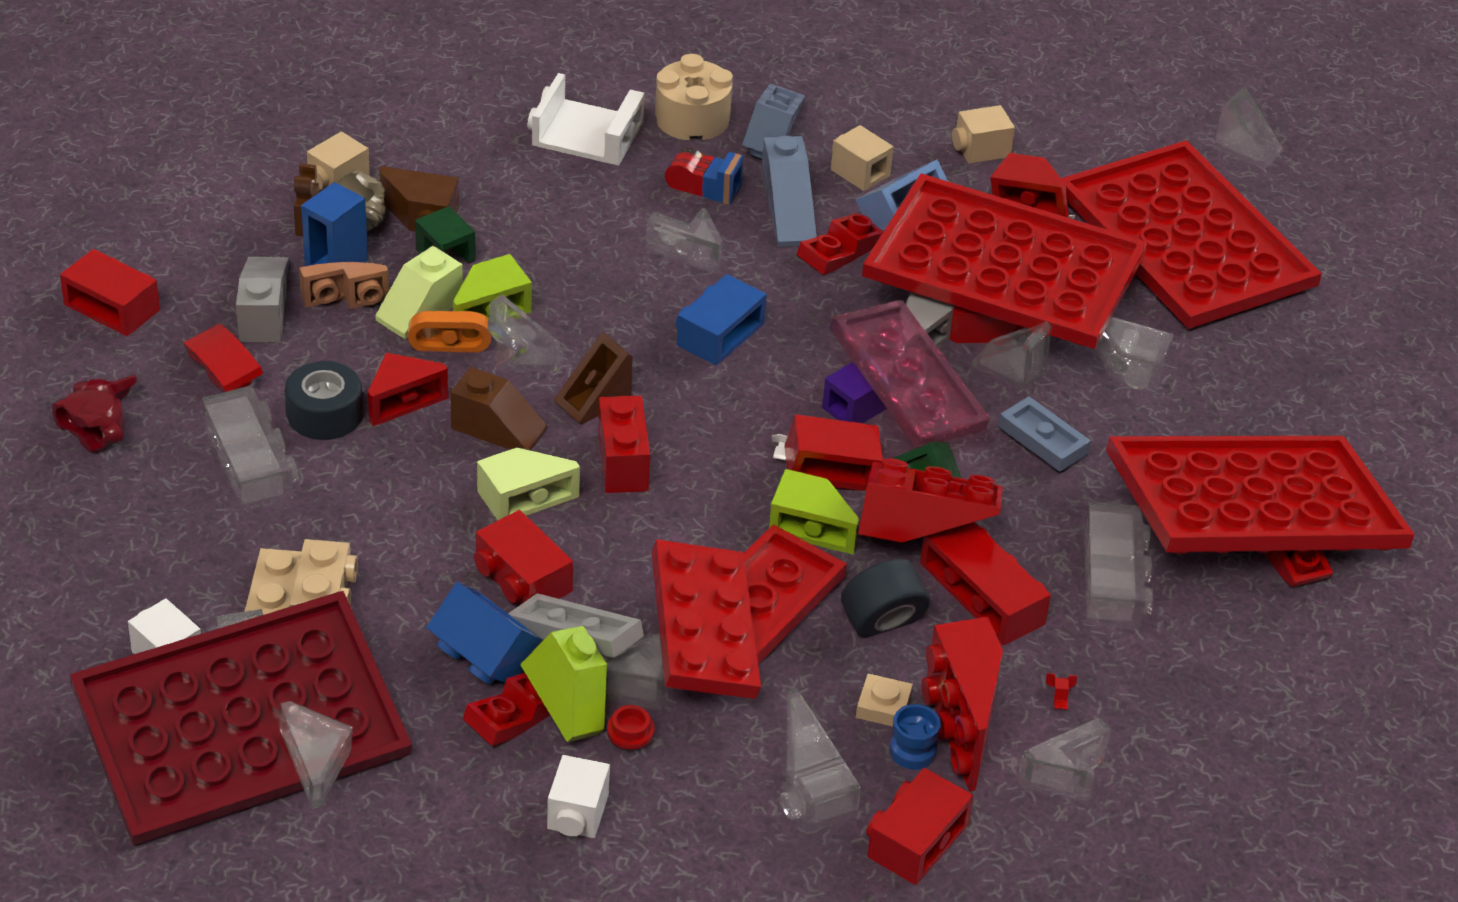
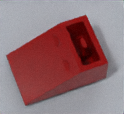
(918, 503)
(963, 688)

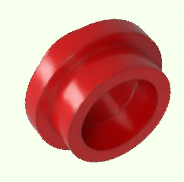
(630, 727)

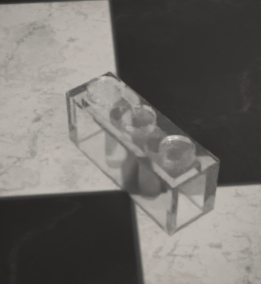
(249, 448)
(1116, 566)

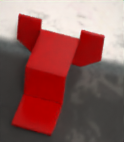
(1061, 689)

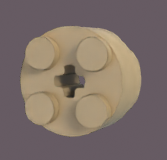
(693, 98)

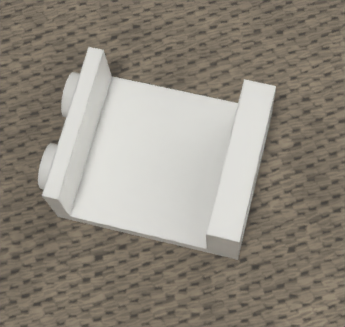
(585, 128)

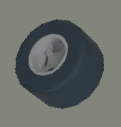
(323, 400)
(885, 597)

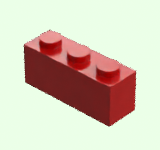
(986, 580)

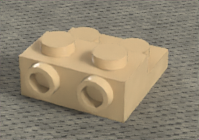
(296, 577)

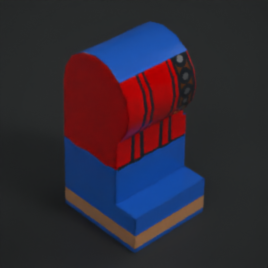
(706, 175)

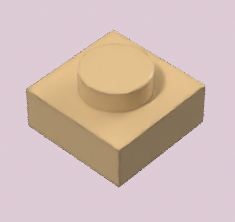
(882, 699)

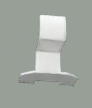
(780, 449)

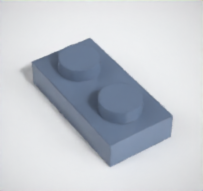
(1044, 433)

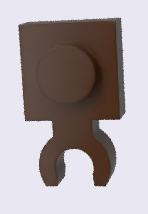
(305, 188)

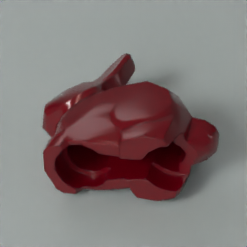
(94, 412)

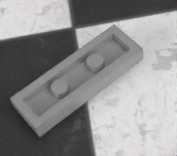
(609, 630)

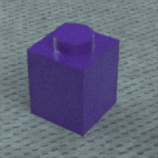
(850, 396)

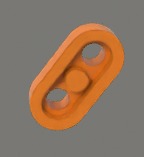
(449, 331)

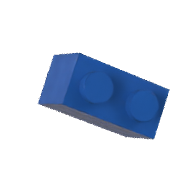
(334, 227)
(721, 319)
(482, 634)

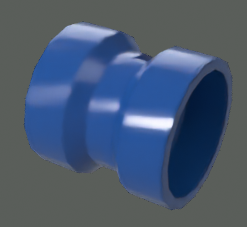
(914, 736)

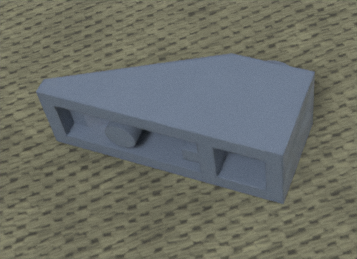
(772, 117)
(788, 189)

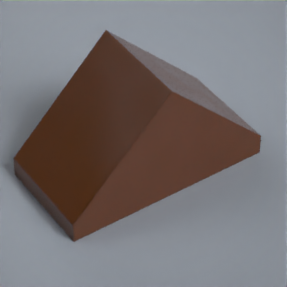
(601, 373)

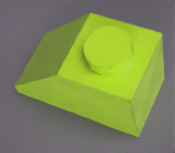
(489, 281)
(814, 512)
(570, 681)

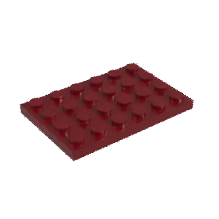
(198, 719)

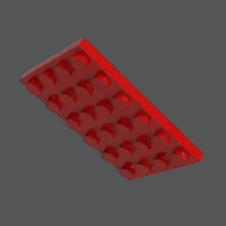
(1204, 239)
(1005, 260)
(1257, 493)

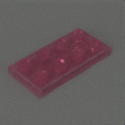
(909, 373)

